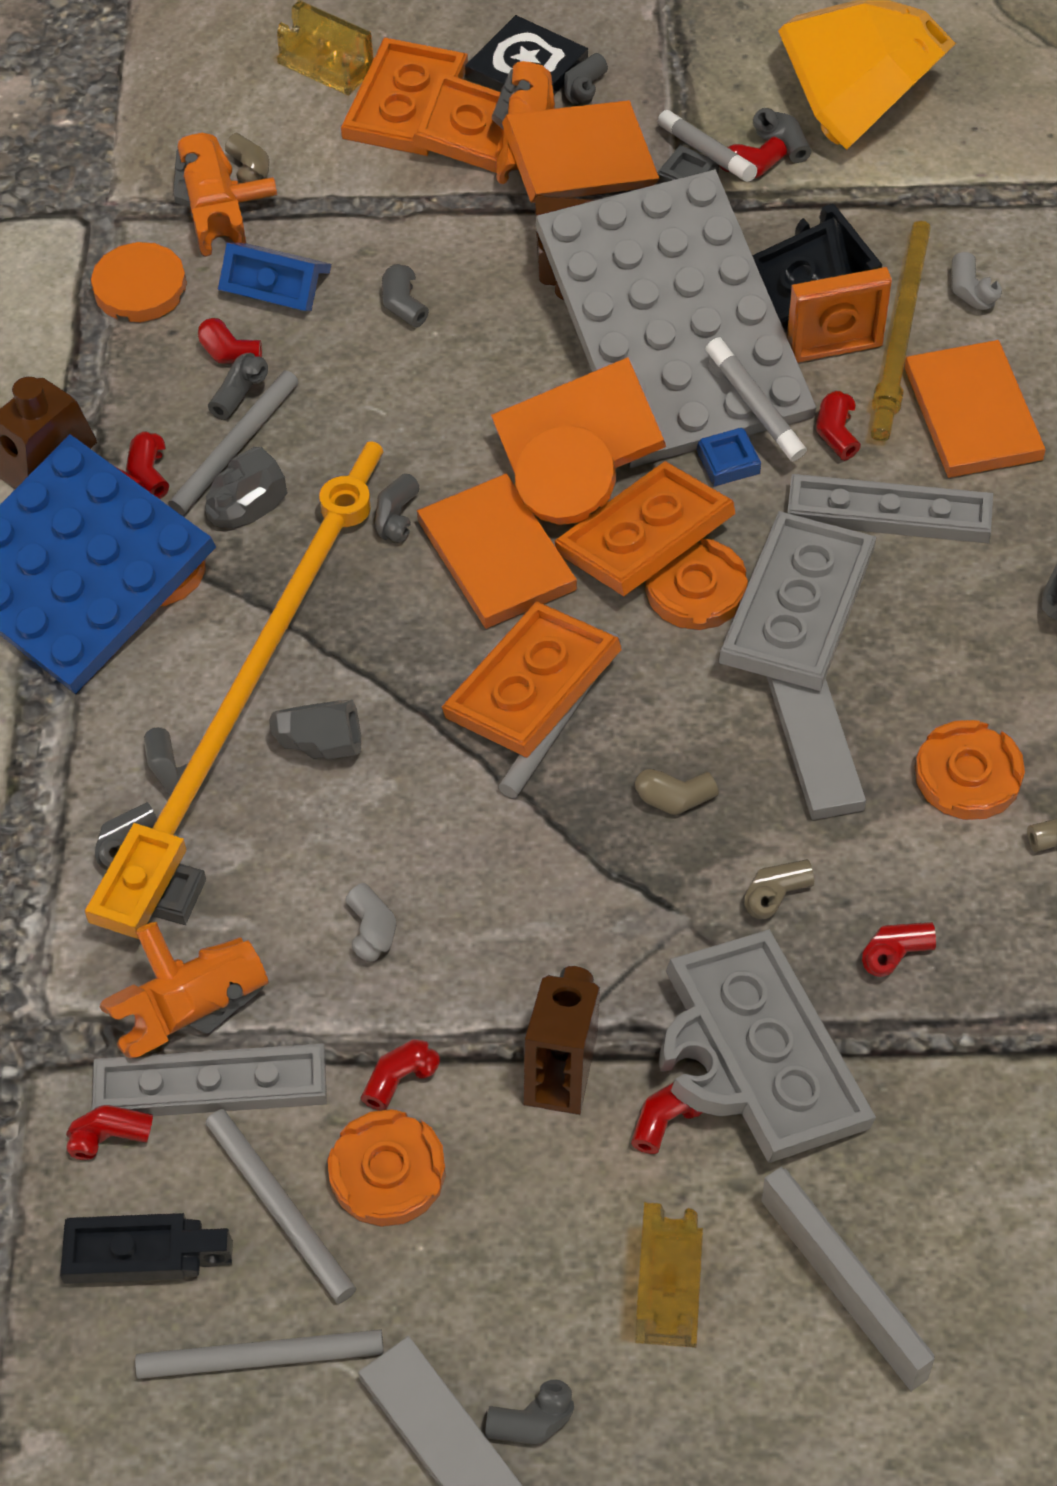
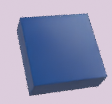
(728, 456)

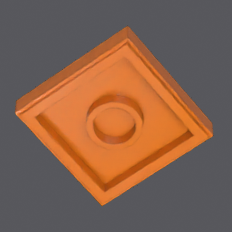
(460, 122)
(838, 314)

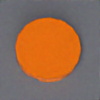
(138, 281)
(565, 474)
(689, 596)
(969, 770)
(386, 1168)

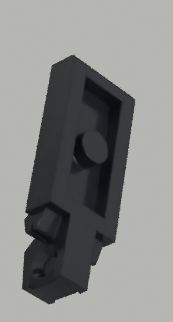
(140, 1248)

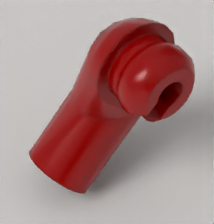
(761, 157)
(222, 344)
(831, 424)
(141, 459)
(893, 942)
(395, 1065)
(654, 1118)
(103, 1123)

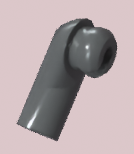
(580, 78)
(786, 128)
(397, 297)
(240, 378)
(389, 505)
(161, 758)
(115, 831)
(537, 1421)

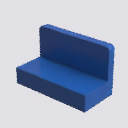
(271, 275)

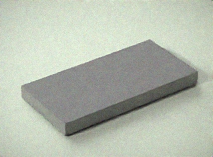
(798, 601)

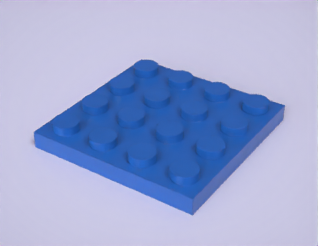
(87, 561)

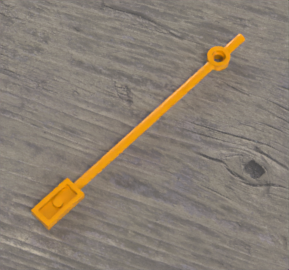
(153, 854)

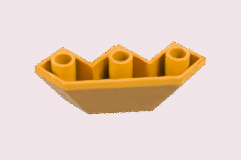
(860, 60)

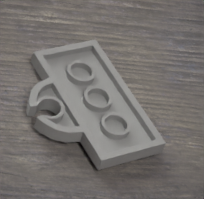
(760, 1049)

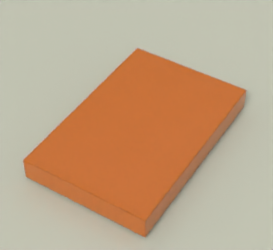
(396, 93)
(580, 150)
(603, 401)
(974, 408)
(644, 528)
(496, 550)
(531, 678)

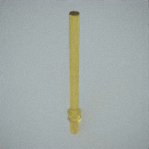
(889, 393)

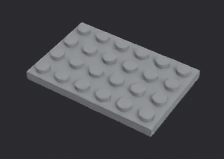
(658, 282)

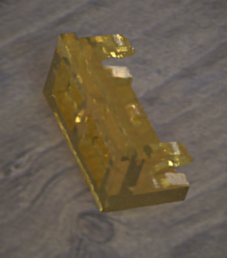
(325, 48)
(669, 1278)

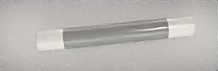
(707, 145)
(756, 399)

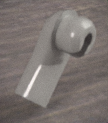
(968, 288)
(377, 923)

